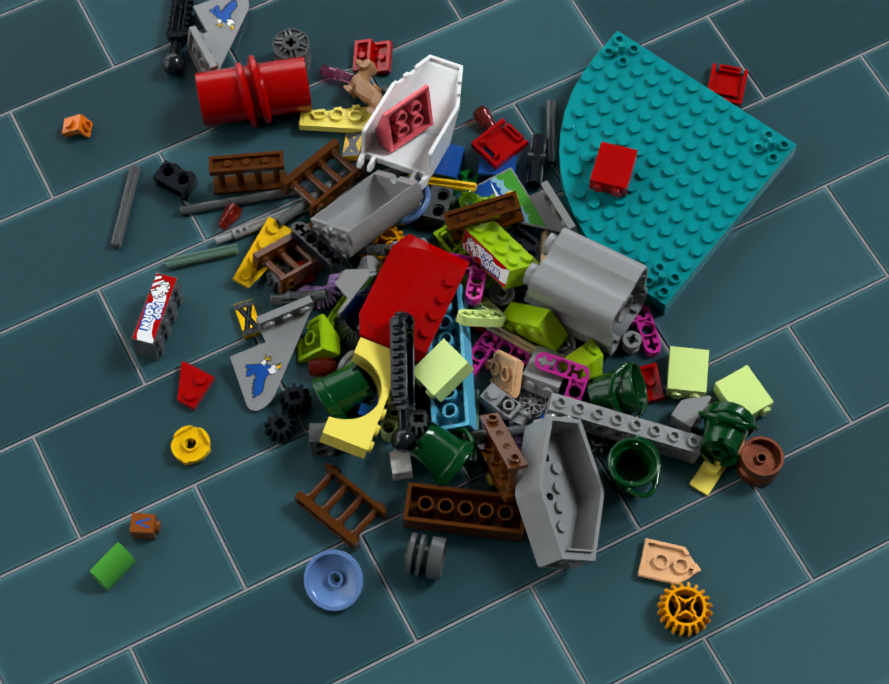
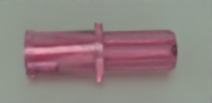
(336, 73)

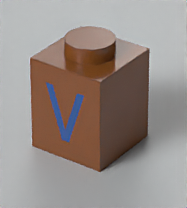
(144, 526)

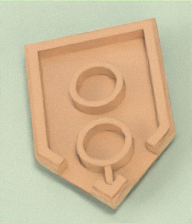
(506, 372)
(666, 562)

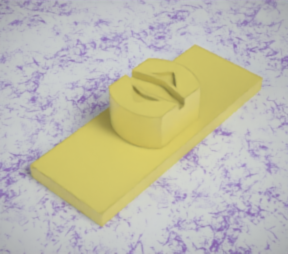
(707, 477)

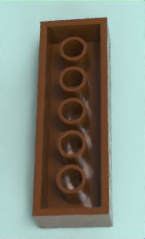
(462, 512)

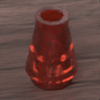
(484, 117)
(230, 215)

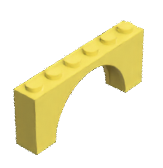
(356, 434)

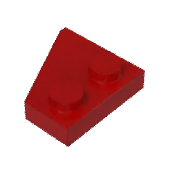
(193, 385)

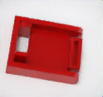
(728, 83)
(502, 142)

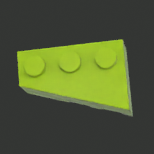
(535, 324)

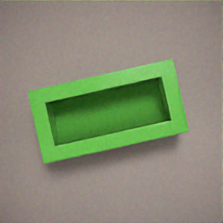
(112, 566)

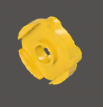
(196, 454)

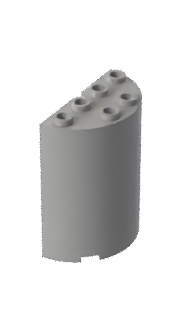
(367, 211)

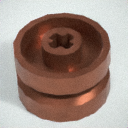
(759, 461)

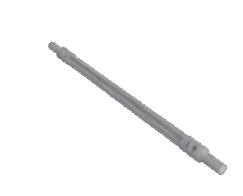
(257, 225)

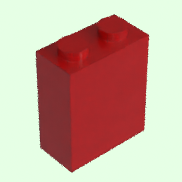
(613, 169)

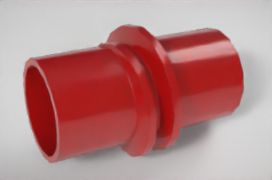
(253, 91)

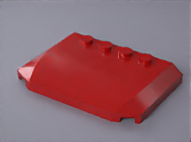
(415, 281)

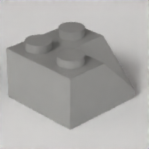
(350, 278)

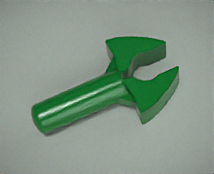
(464, 175)

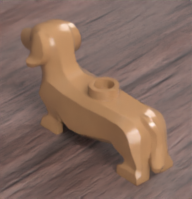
(361, 86)

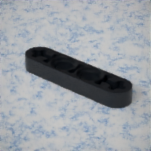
(320, 245)

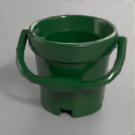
(620, 389)
(342, 391)
(725, 431)
(443, 452)
(634, 466)

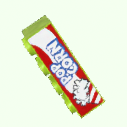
(497, 253)

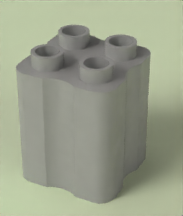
(587, 288)

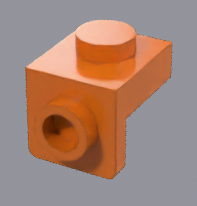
(77, 125)

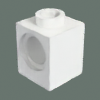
(400, 465)

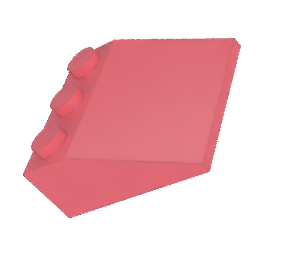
(405, 120)

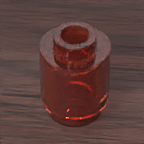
(322, 366)

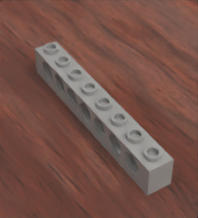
(620, 426)

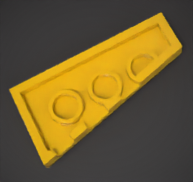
(270, 232)

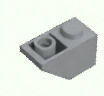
(497, 400)
(686, 413)

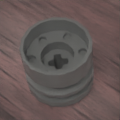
(291, 44)
(425, 556)

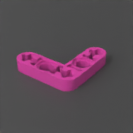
(474, 273)
(647, 321)
(488, 349)
(573, 380)

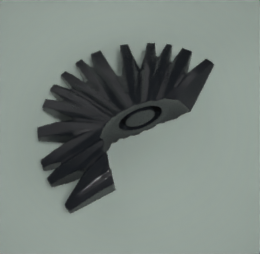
(348, 332)

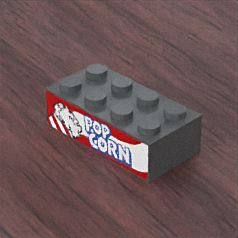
(157, 316)

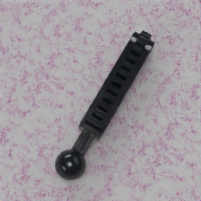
(177, 35)
(402, 378)

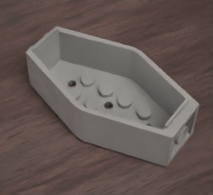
(563, 466)

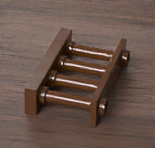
(318, 162)
(247, 163)
(501, 209)
(280, 250)
(501, 456)
(336, 525)

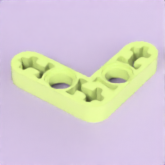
(484, 315)

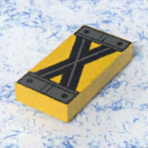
(352, 146)
(247, 318)

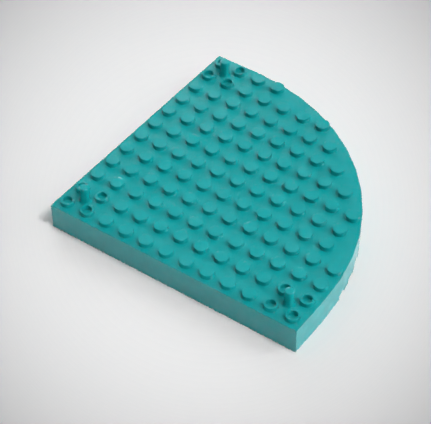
(693, 172)

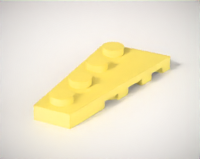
(335, 120)

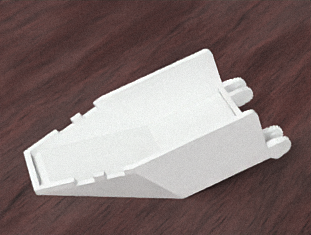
(425, 150)

